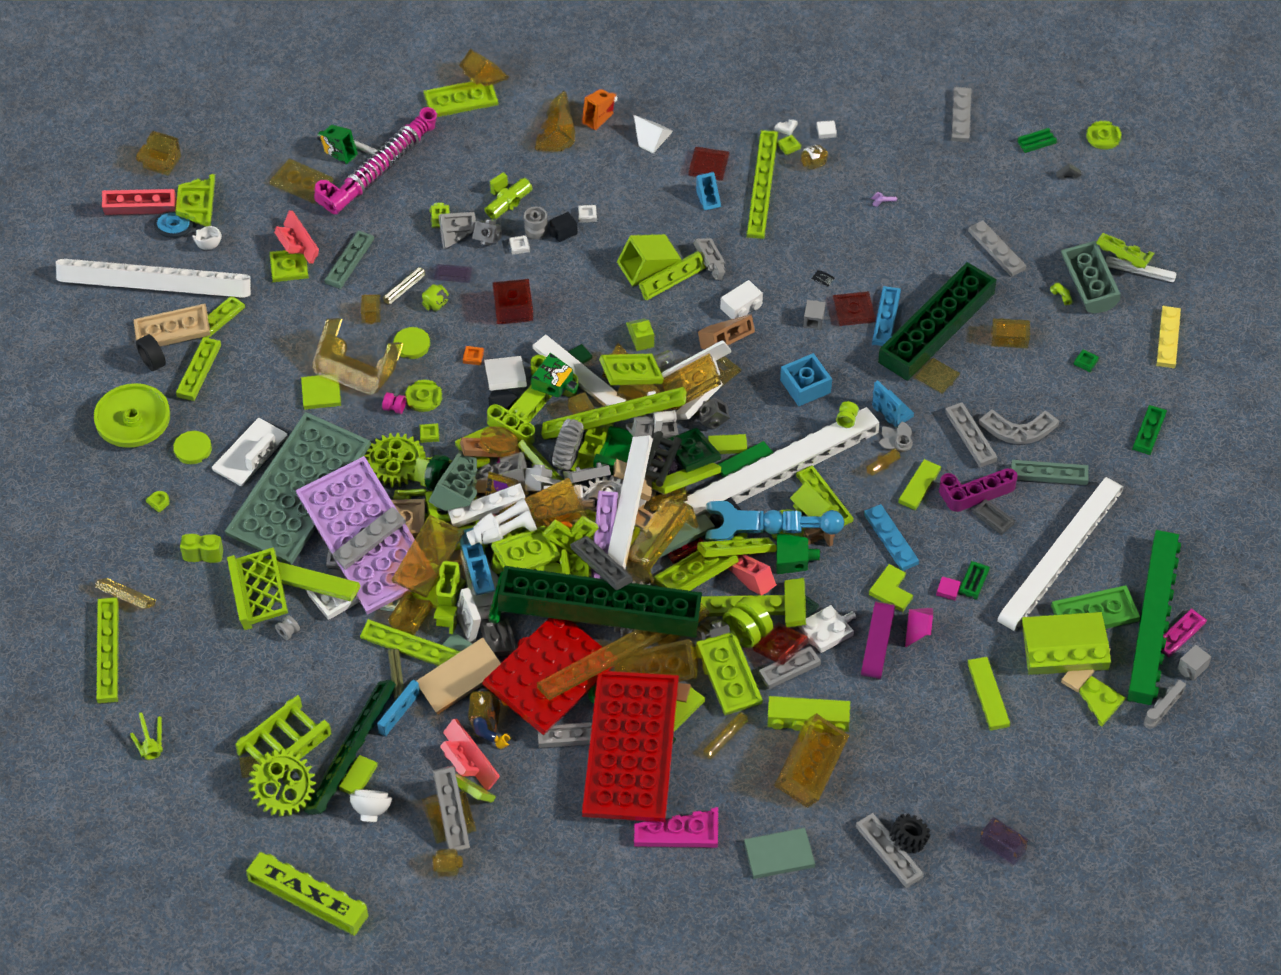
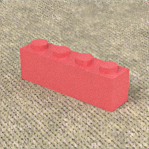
(138, 201)

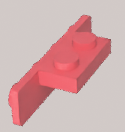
(296, 238)
(467, 756)

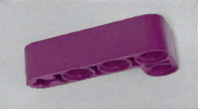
(964, 496)
(878, 640)

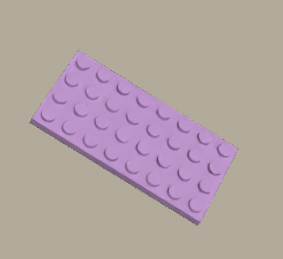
(344, 506)

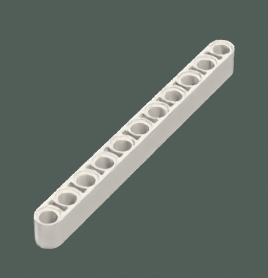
(153, 278)
(1060, 552)

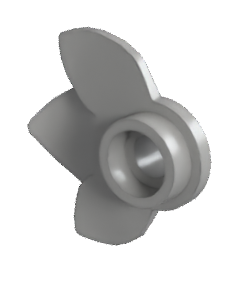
(893, 438)

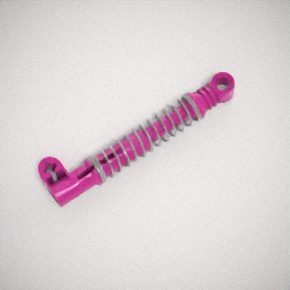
(336, 198)

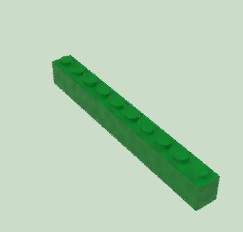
(1153, 618)

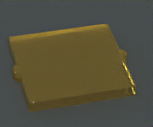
(937, 375)

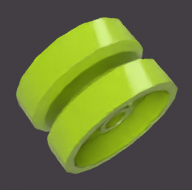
(748, 621)

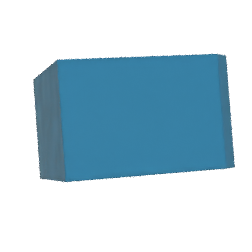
(707, 191)

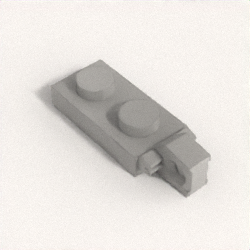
(711, 257)

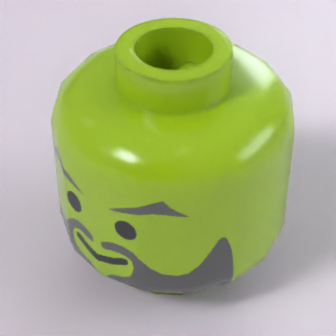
(435, 297)

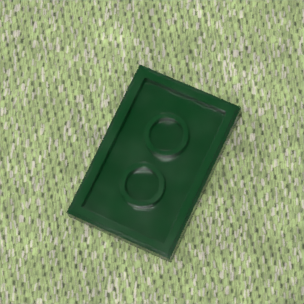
(694, 450)

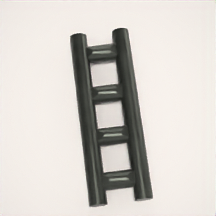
(669, 455)

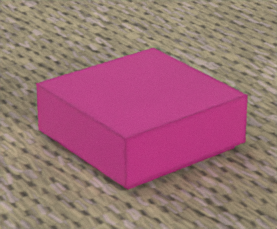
(948, 588)

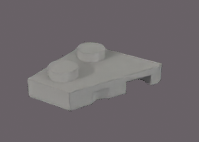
(455, 227)

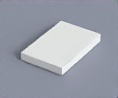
(505, 373)

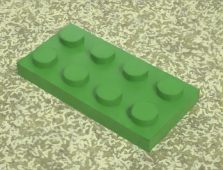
(1114, 604)

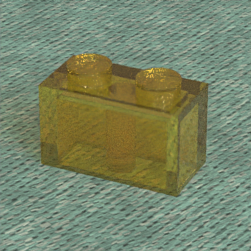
(1010, 333)

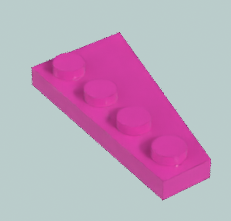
(692, 830)

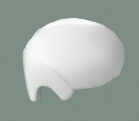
(207, 237)

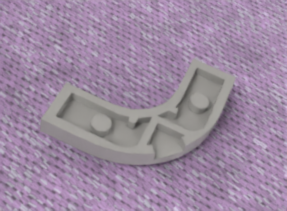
(1016, 433)

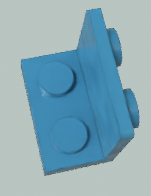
(890, 405)

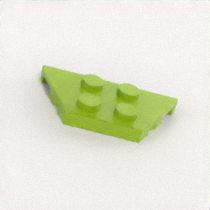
(196, 200)

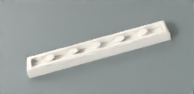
(586, 379)

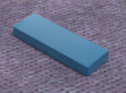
(398, 708)

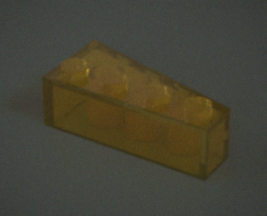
(555, 502)

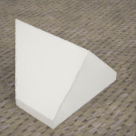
(650, 134)

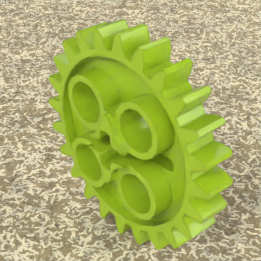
(394, 458)
(264, 776)

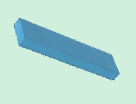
(886, 315)

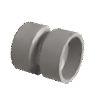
(535, 223)

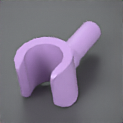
(879, 198)

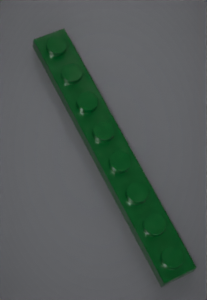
(349, 748)

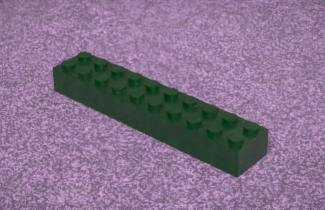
(598, 602)

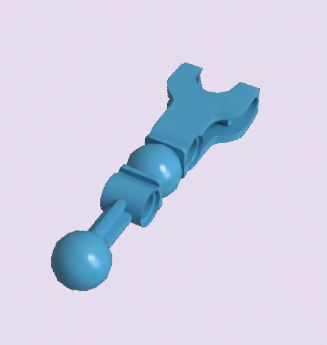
(772, 521)

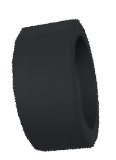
(150, 352)

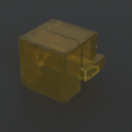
(160, 153)

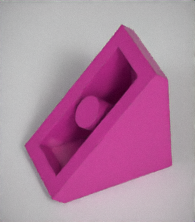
(918, 624)

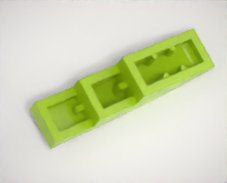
(591, 446)

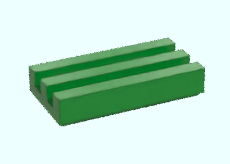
(1035, 138)
(968, 592)

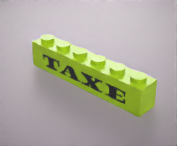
(307, 893)

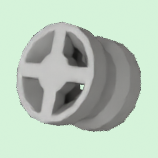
(287, 627)

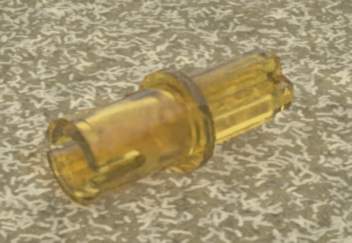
(883, 462)

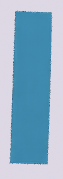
(477, 566)

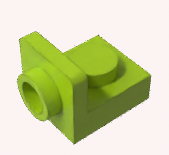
(436, 210)

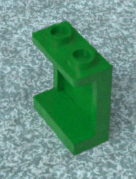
(615, 447)

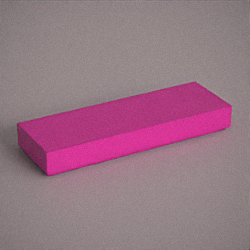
(1182, 631)

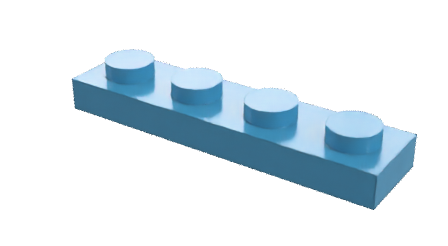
(891, 537)

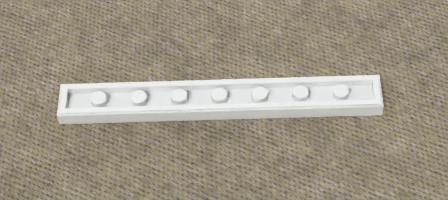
(629, 499)

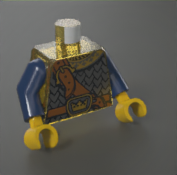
(484, 716)

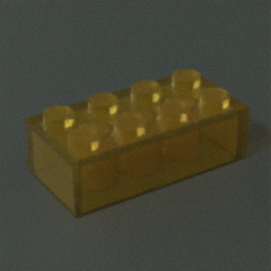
(811, 760)

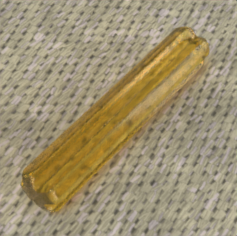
(725, 735)

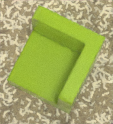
(446, 617)

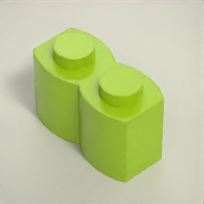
(199, 548)
(448, 583)

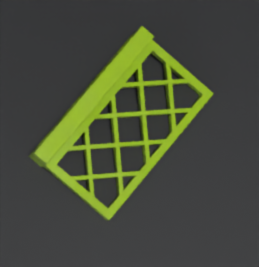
(242, 595)

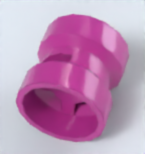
(394, 403)

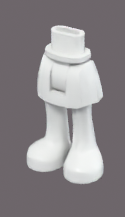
(488, 527)

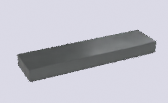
(601, 563)

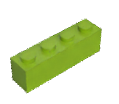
(793, 712)

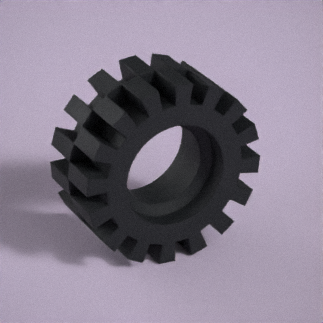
(913, 842)

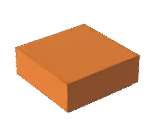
(473, 355)

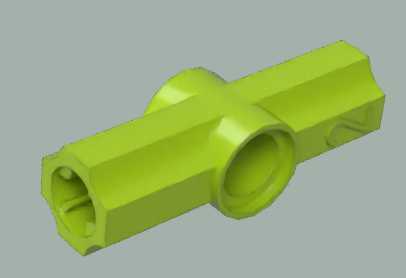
(508, 198)

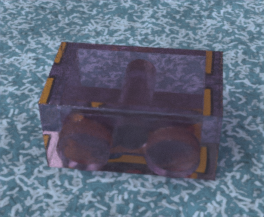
(1003, 841)

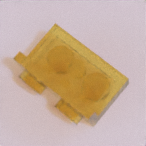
(409, 613)

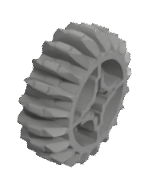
(567, 444)

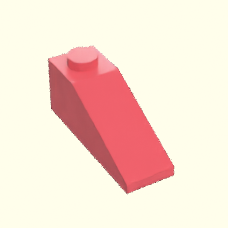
(753, 574)

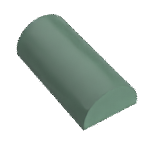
(1091, 277)

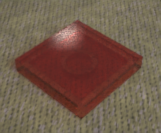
(707, 161)
(854, 308)
(781, 644)

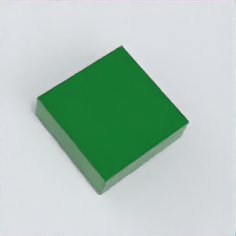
(1086, 360)

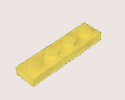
(1168, 337)

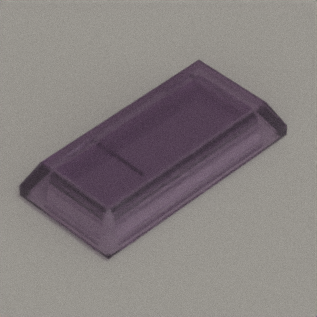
(453, 273)

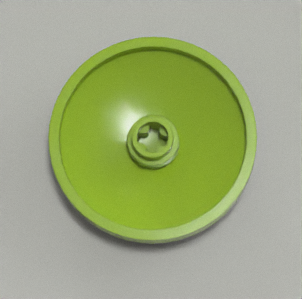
(132, 415)

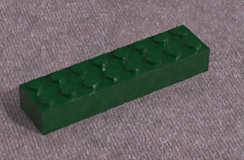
(937, 321)

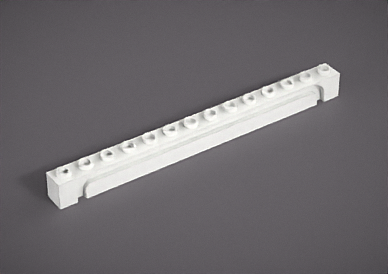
(785, 462)

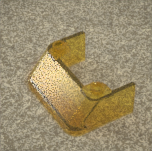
(334, 365)
(657, 536)

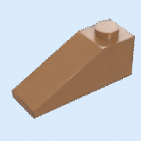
(728, 331)

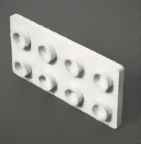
(249, 452)

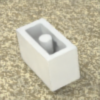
(741, 300)

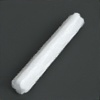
(1149, 271)

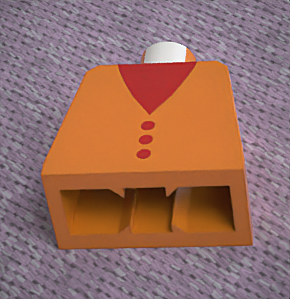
(598, 108)

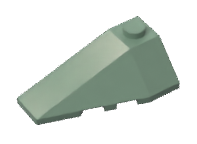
(457, 484)

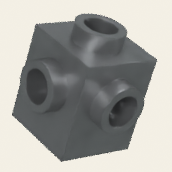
(487, 231)
(713, 413)

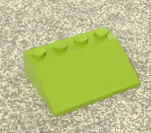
(1066, 643)

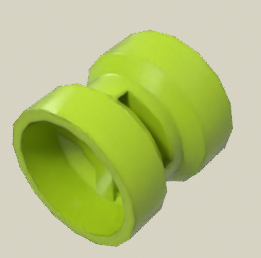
(847, 414)

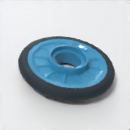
(162, 226)

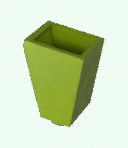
(646, 256)

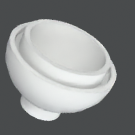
(370, 803)

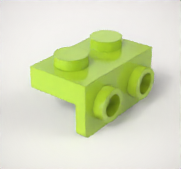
(574, 565)

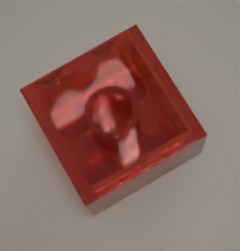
(512, 301)

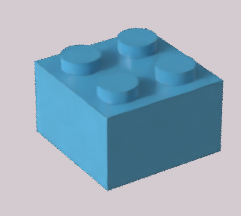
(806, 379)

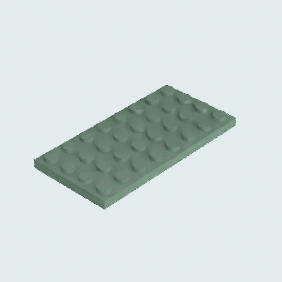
(273, 510)

